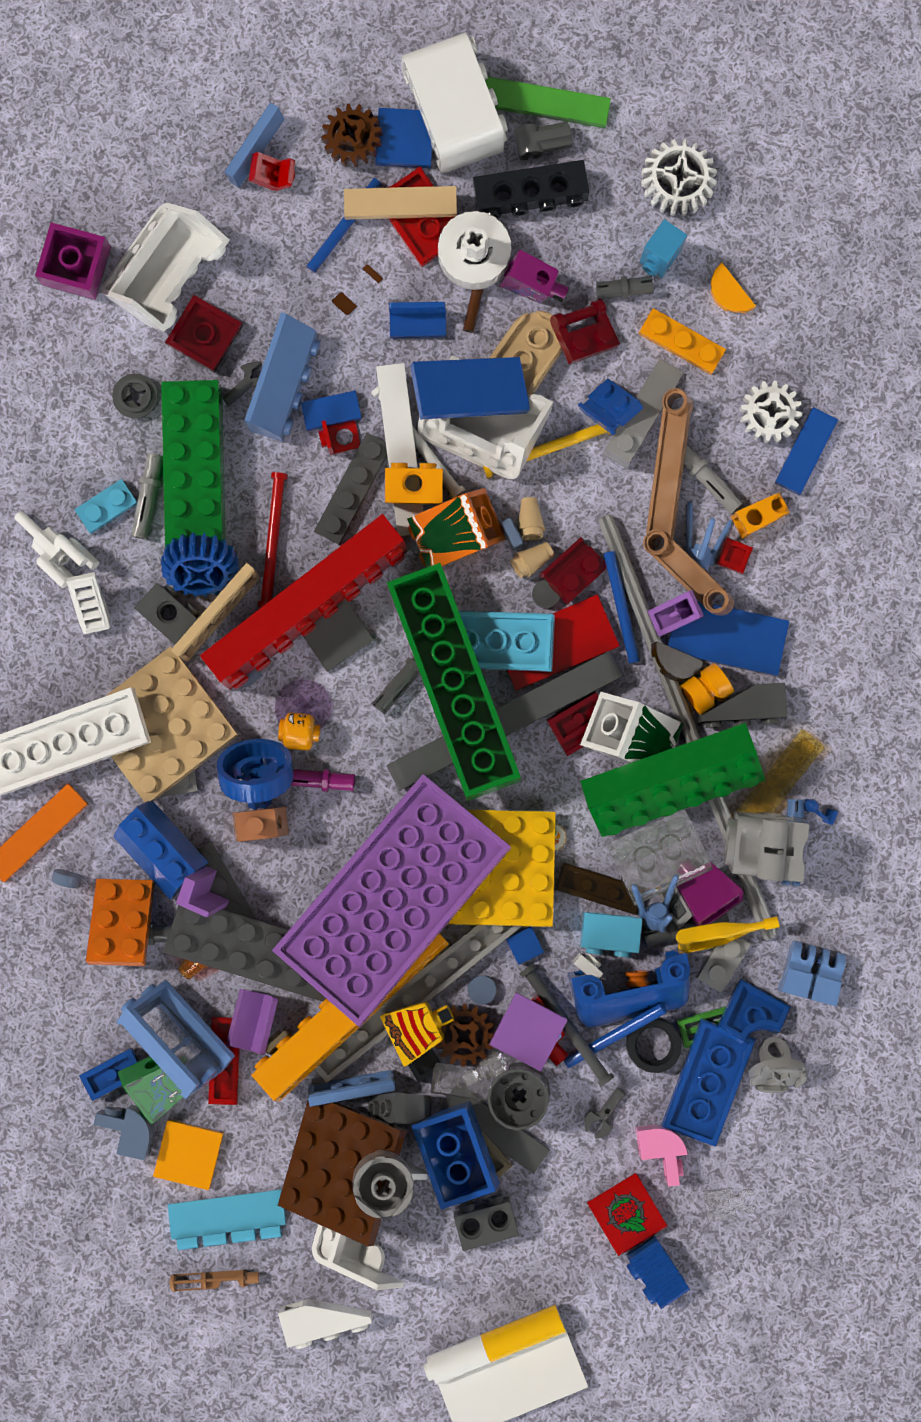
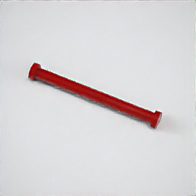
(273, 537)

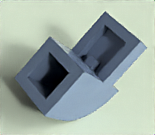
(134, 1127)

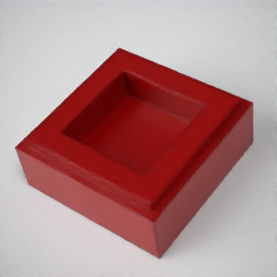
(734, 556)

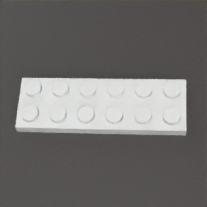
(71, 740)

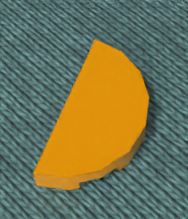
(728, 292)

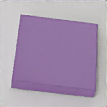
(528, 1031)

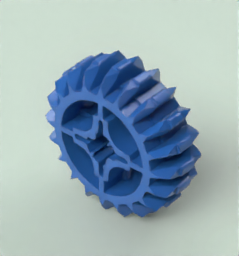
(199, 564)

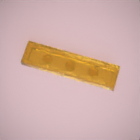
(783, 774)

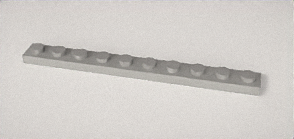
(420, 988)

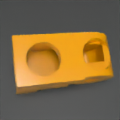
(760, 515)

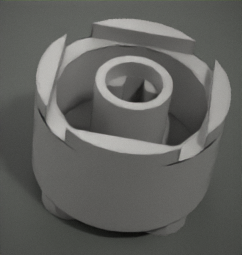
(382, 1201)

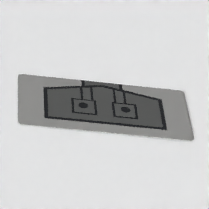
(677, 908)

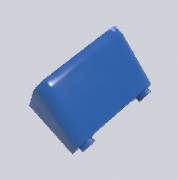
(598, 1009)

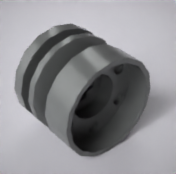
(520, 1112)

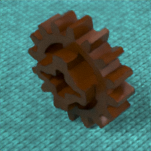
(364, 128)
(475, 1048)

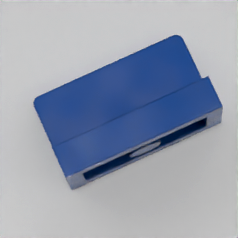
(417, 320)

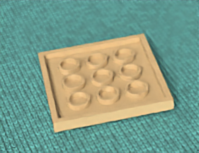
(181, 724)

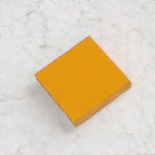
(188, 1154)

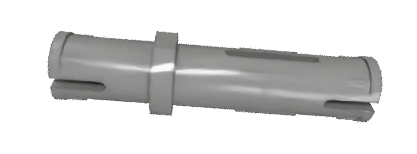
(713, 483)
(147, 495)

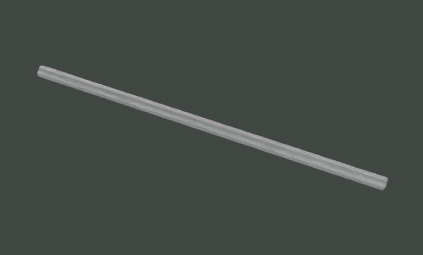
(677, 701)

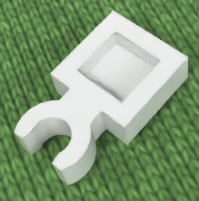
(588, 965)

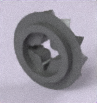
(122, 392)

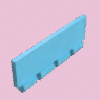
(220, 1215)

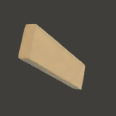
(400, 202)

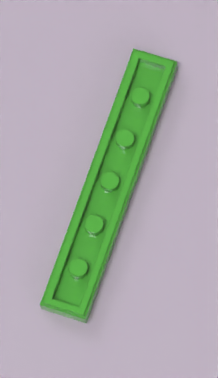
(550, 102)

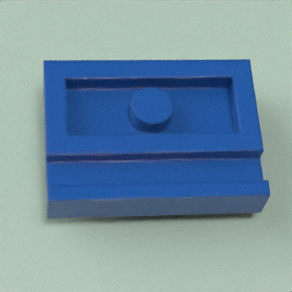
(610, 406)

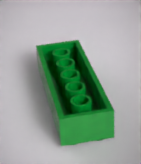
(193, 459)
(673, 780)

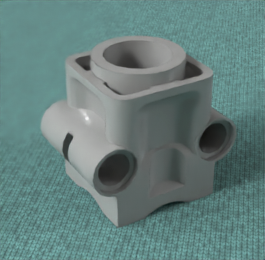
(766, 845)

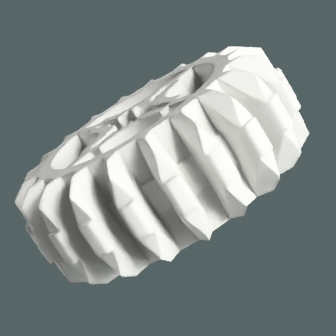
(689, 178)

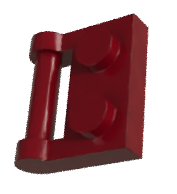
(587, 340)

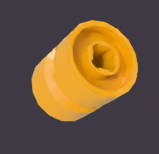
(709, 687)

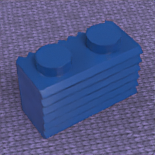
(657, 1272)

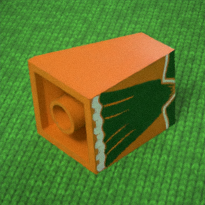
(456, 528)

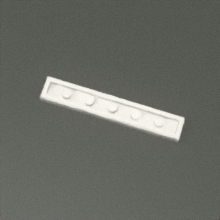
(398, 434)

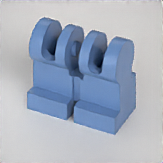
(820, 987)

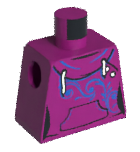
(523, 276)

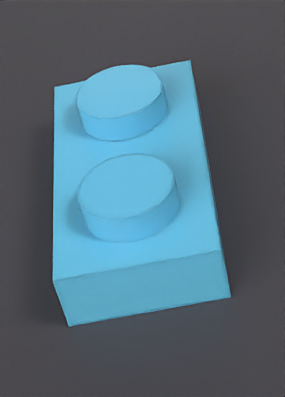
(106, 506)

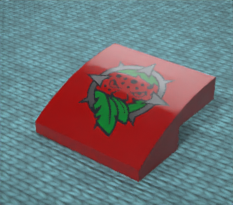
(627, 1214)

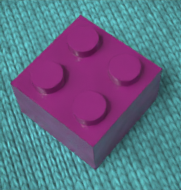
(73, 261)

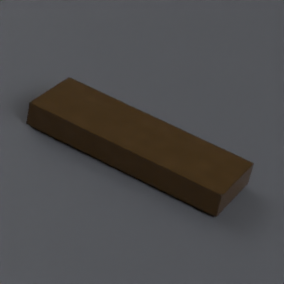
(595, 888)

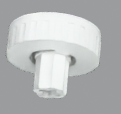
(485, 232)

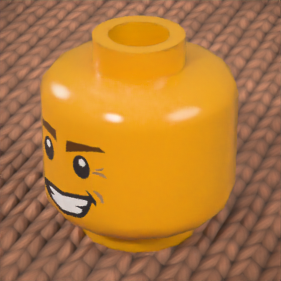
(298, 731)

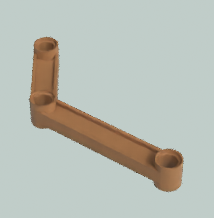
(665, 503)

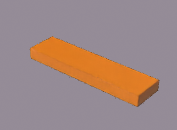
(39, 830)

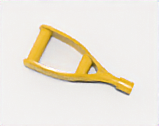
(718, 934)

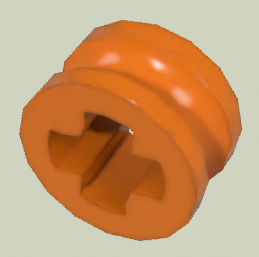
(637, 978)

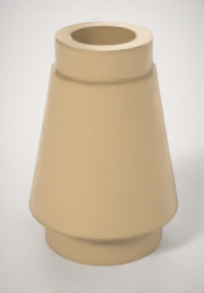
(530, 520)
(531, 559)

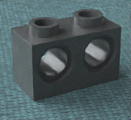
(488, 1230)

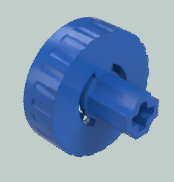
(265, 771)

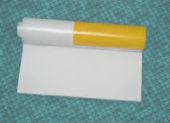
(508, 1369)

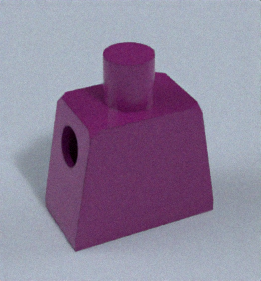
(710, 896)

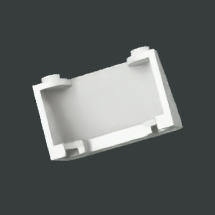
(490, 441)

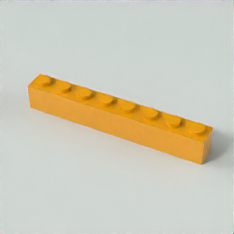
(320, 1038)

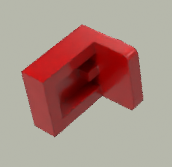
(271, 172)

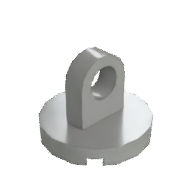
(775, 1073)

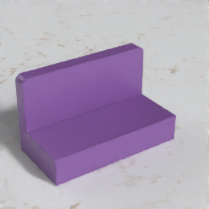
(196, 893)
(252, 1021)

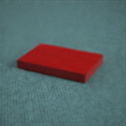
(419, 234)

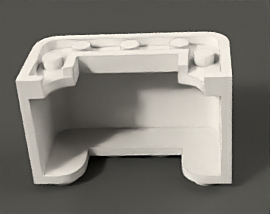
(455, 102)

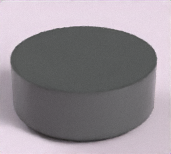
(544, 595)

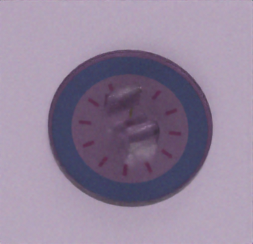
(306, 698)

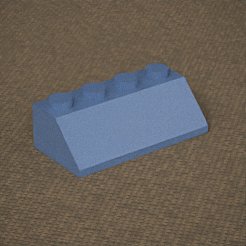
(282, 378)

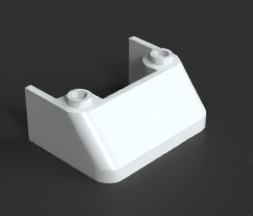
(355, 1259)

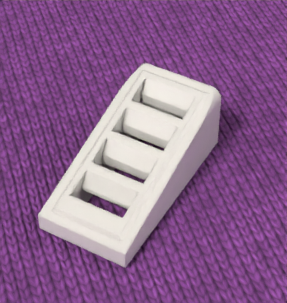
(94, 619)

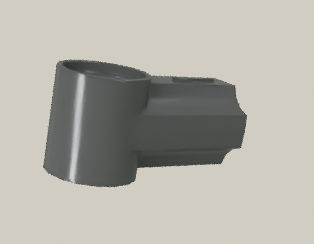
(538, 140)

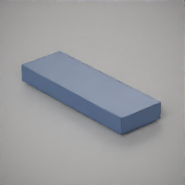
(255, 142)
(351, 1087)

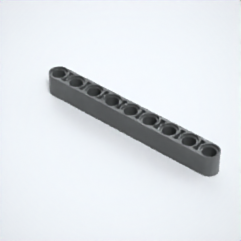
(514, 715)

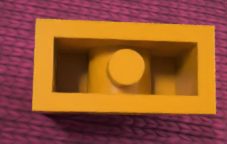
(428, 493)

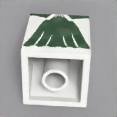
(629, 729)

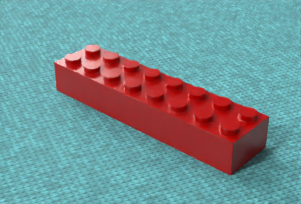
(304, 602)

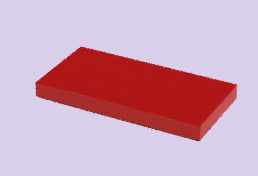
(579, 635)

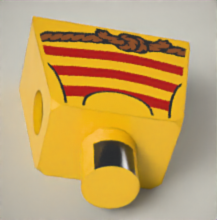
(415, 1029)

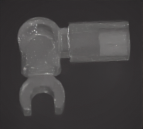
(493, 1065)

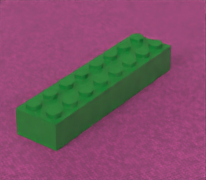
(454, 682)

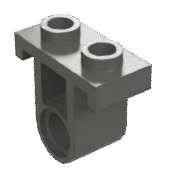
(400, 1108)

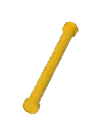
(560, 443)

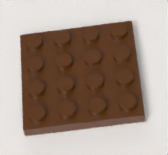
(323, 1166)

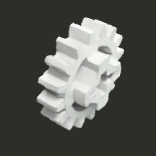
(759, 411)

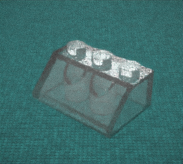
(657, 854)

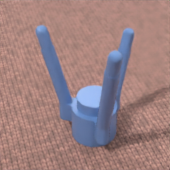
(701, 553)
(656, 914)

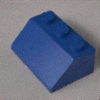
(159, 847)
(456, 1155)

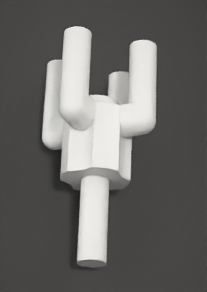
(56, 550)

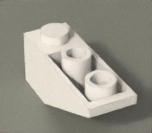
(318, 1319)

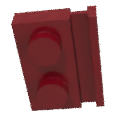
(574, 571)
(571, 723)

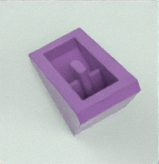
(675, 613)

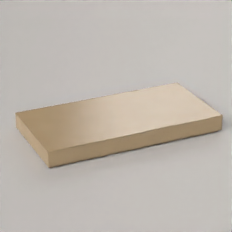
(216, 613)

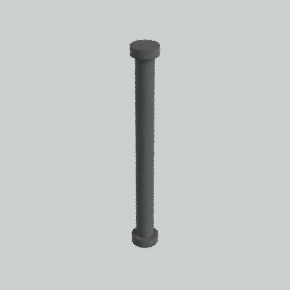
(570, 1030)

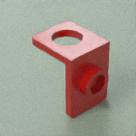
(329, 440)

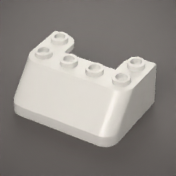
(161, 263)

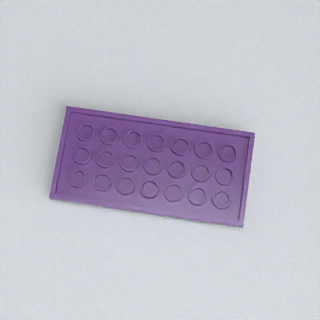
(391, 900)

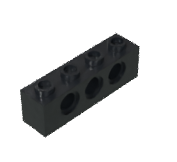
(541, 178)

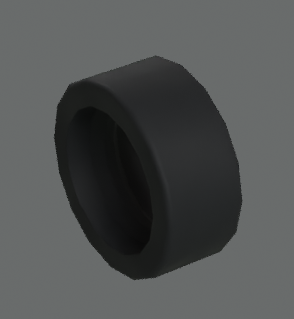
(661, 1065)

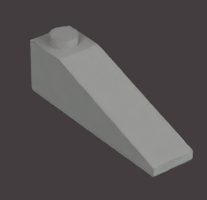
(629, 438)

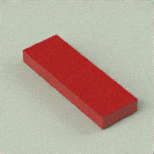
(224, 1087)

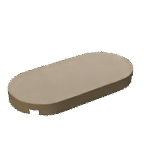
(534, 343)

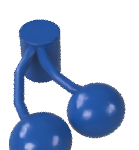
(813, 806)

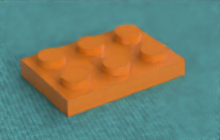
(120, 922)

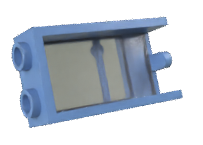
(175, 1037)

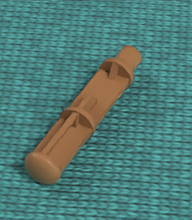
(212, 1280)

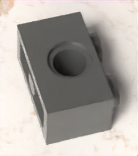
(153, 607)

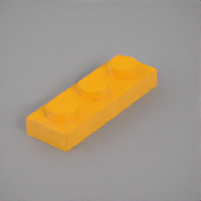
(682, 341)

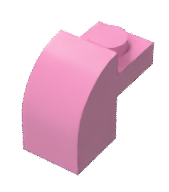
(663, 1143)

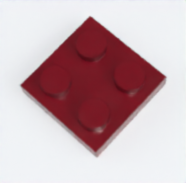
(204, 333)

